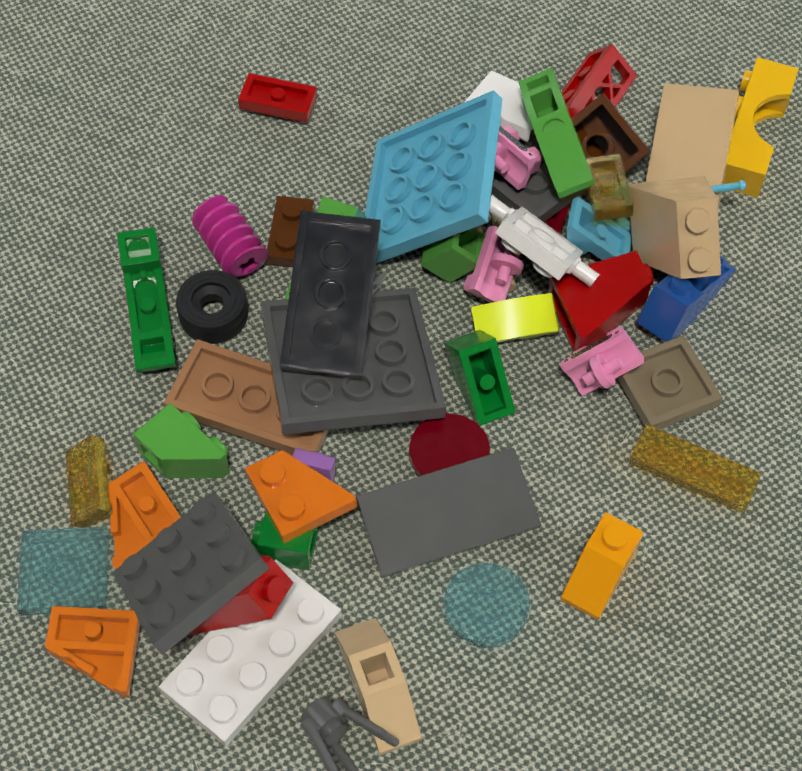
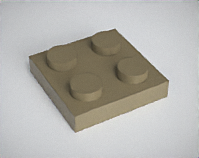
(670, 385)

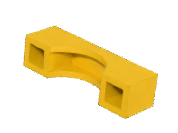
(765, 97)

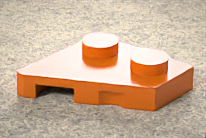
(296, 495)
(138, 511)
(96, 644)

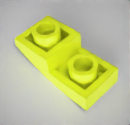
(517, 317)

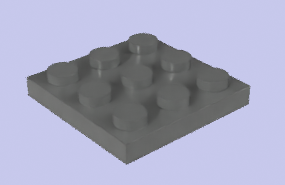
(189, 572)

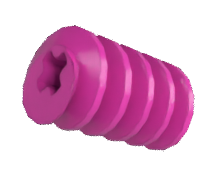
(229, 236)

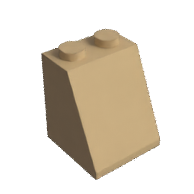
(677, 226)

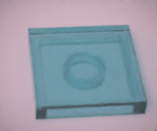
(63, 569)

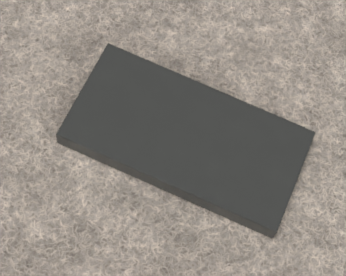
(447, 512)

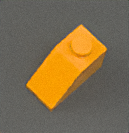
(602, 565)

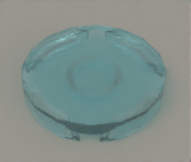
(486, 605)

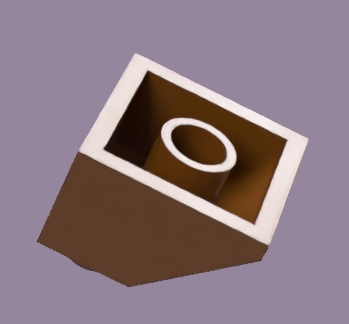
(606, 132)

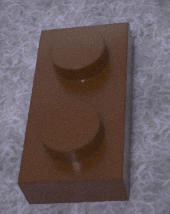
(285, 229)

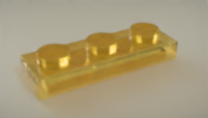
(695, 468)

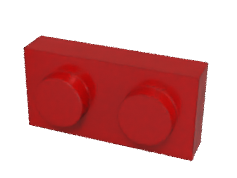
(278, 97)

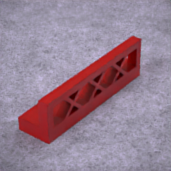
(589, 75)

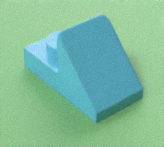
(600, 237)

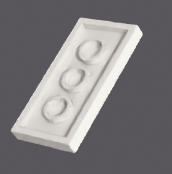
(243, 665)

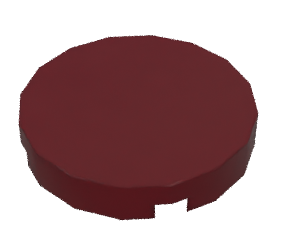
(446, 443)

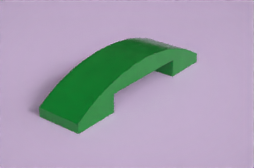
(146, 300)

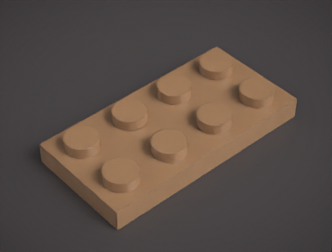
(235, 397)

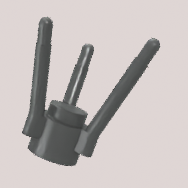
(326, 726)

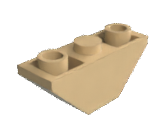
(379, 683)

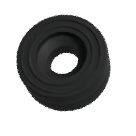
(206, 287)

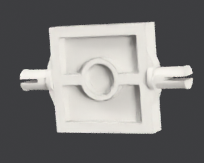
(540, 243)

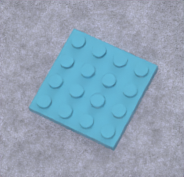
(435, 176)

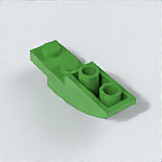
(556, 133)

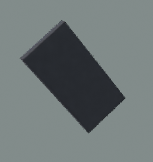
(330, 295)

